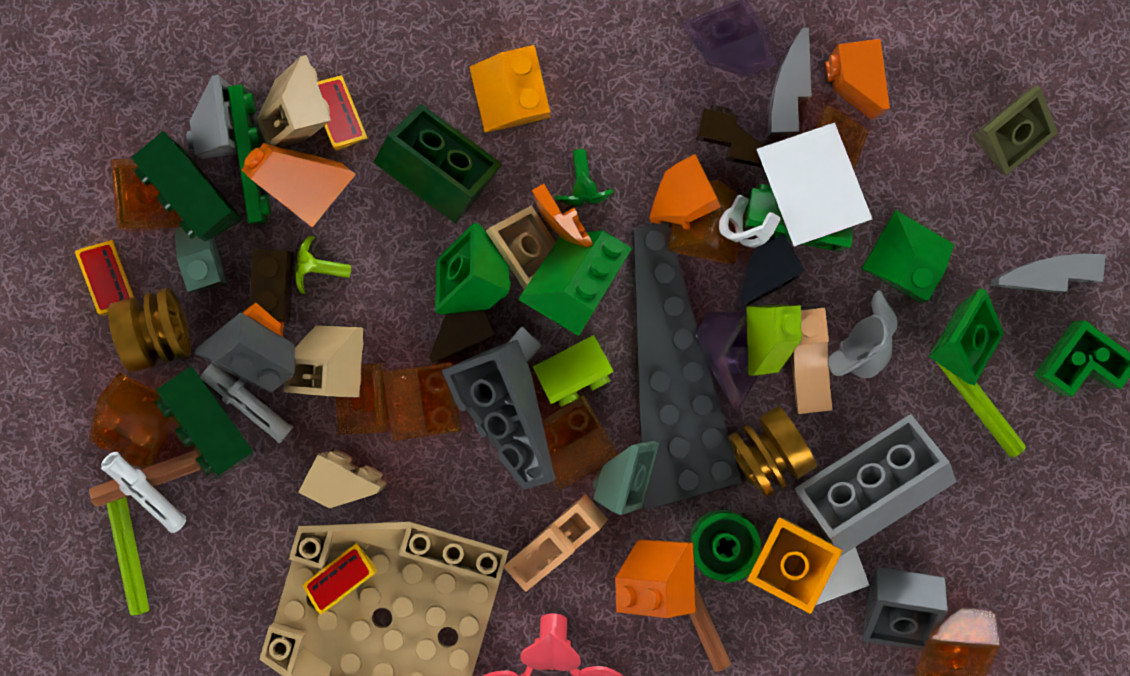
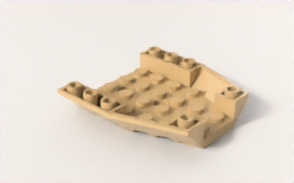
(421, 578)

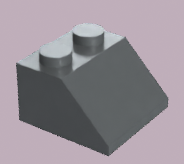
(250, 353)
(903, 608)

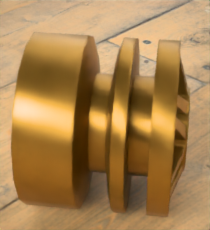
(142, 331)
(772, 451)

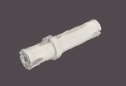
(246, 402)
(134, 483)

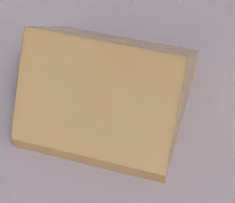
(522, 243)

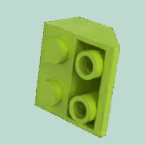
(573, 370)

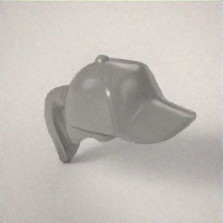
(868, 344)

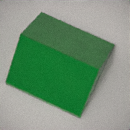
(969, 338)

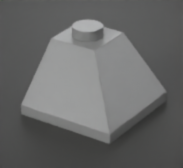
(212, 122)

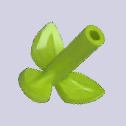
(307, 263)

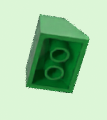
(763, 202)
(575, 279)

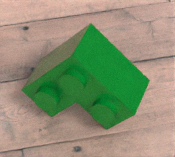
(1082, 353)

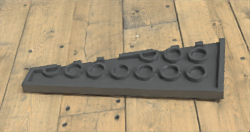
(675, 381)

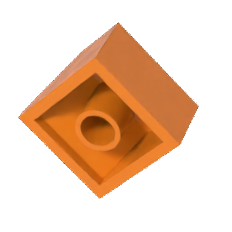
(859, 76)
(657, 580)

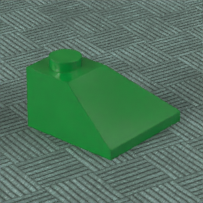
(909, 257)
(470, 274)

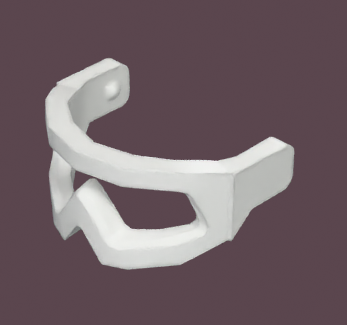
(735, 215)

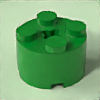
(743, 550)

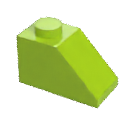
(771, 336)

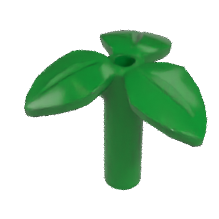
(584, 187)

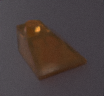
(961, 645)

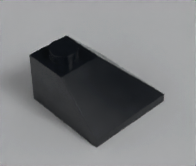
(768, 270)

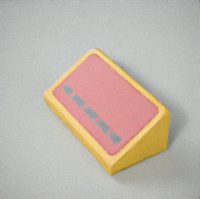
(345, 123)
(104, 275)
(339, 578)

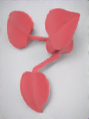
(554, 652)

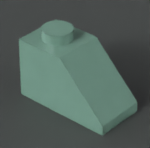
(199, 262)

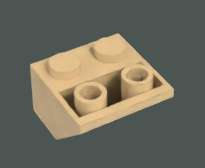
(293, 106)
(328, 362)
(337, 481)

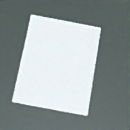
(814, 184)

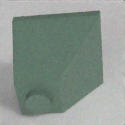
(625, 478)

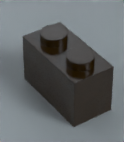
(272, 282)

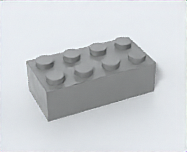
(876, 484)

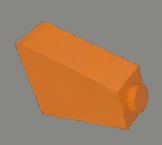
(298, 179)

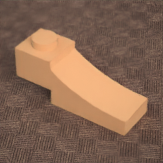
(811, 364)
(556, 543)

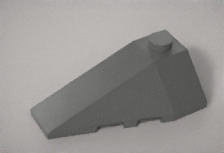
(503, 403)

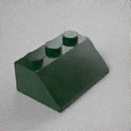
(437, 163)
(184, 188)
(202, 424)

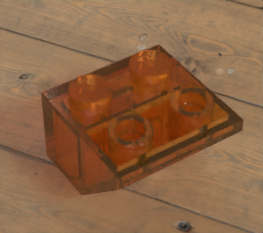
(420, 402)
(130, 422)
(576, 442)

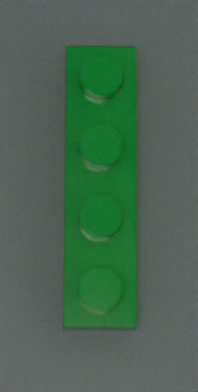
(247, 139)

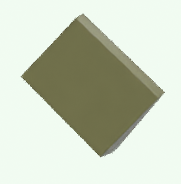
(1017, 130)

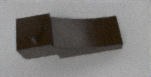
(720, 128)

